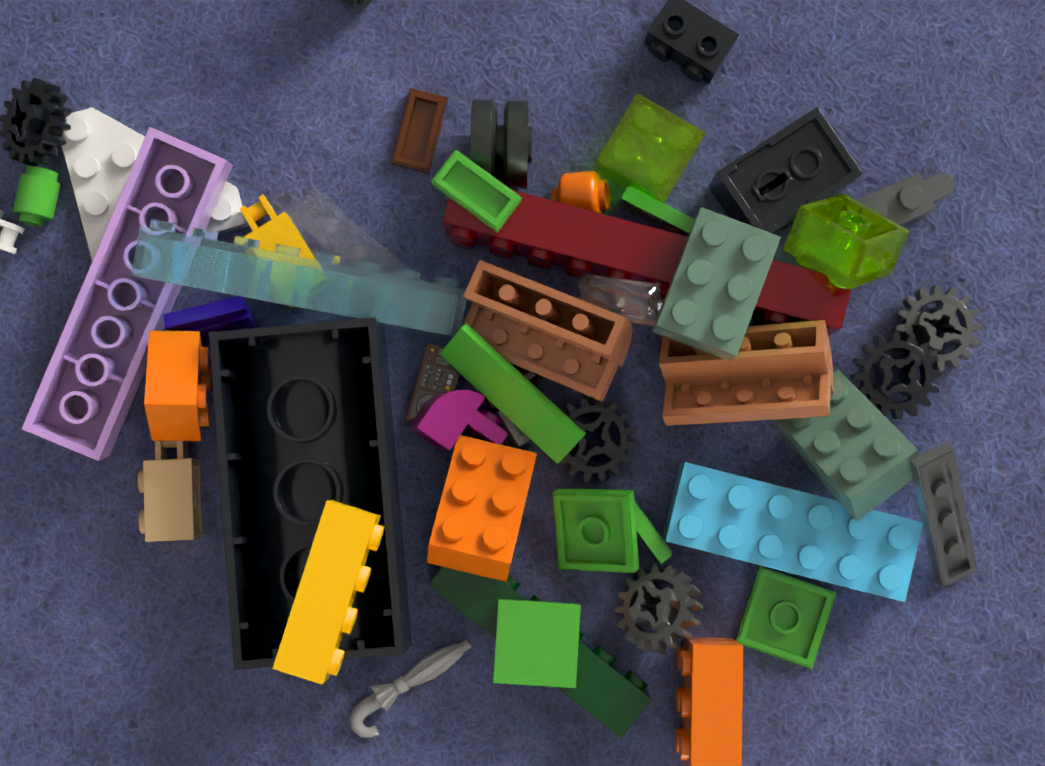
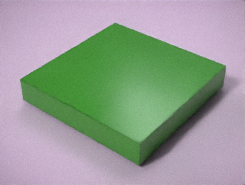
(596, 530)
(785, 617)
(537, 643)

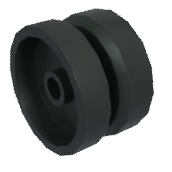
(502, 143)

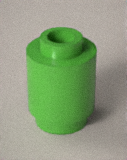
(36, 196)

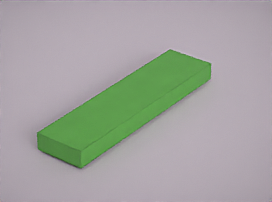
(512, 393)

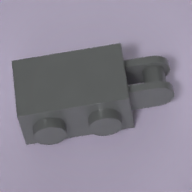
(910, 197)

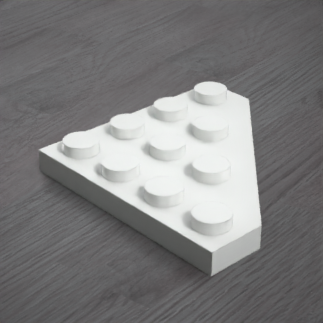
(99, 162)

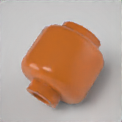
(583, 191)

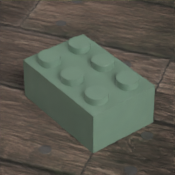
(716, 284)
(852, 450)

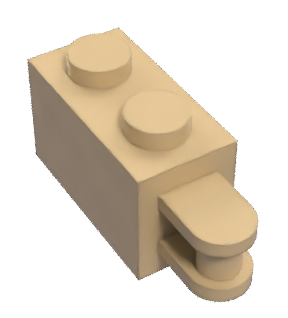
(171, 495)

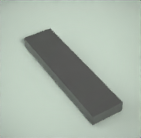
(943, 513)

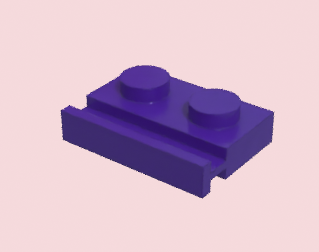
(212, 317)

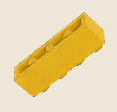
(327, 592)

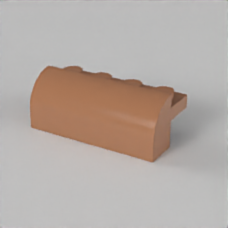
(547, 330)
(776, 375)

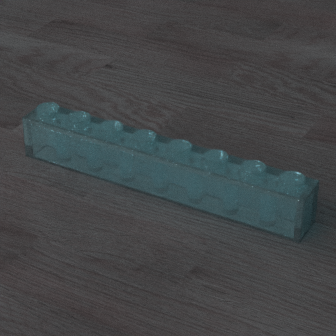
(296, 280)

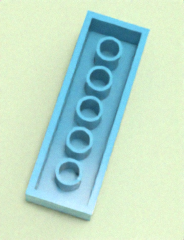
(791, 531)

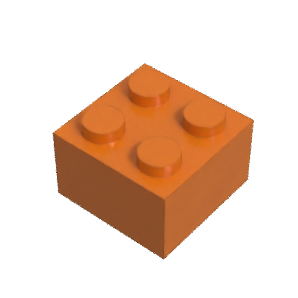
(177, 386)

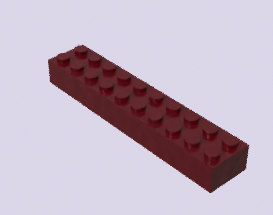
(635, 252)

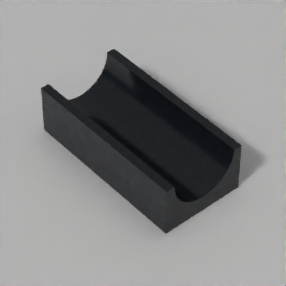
(300, 425)

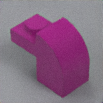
(449, 413)

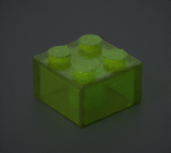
(649, 149)
(845, 241)

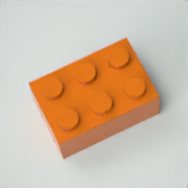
(481, 508)
(710, 702)

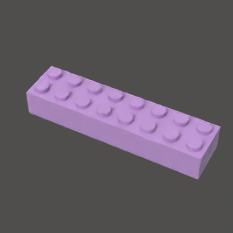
(109, 326)

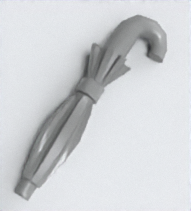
(385, 694)

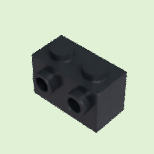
(690, 40)

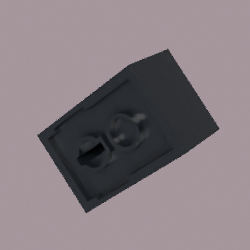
(785, 172)

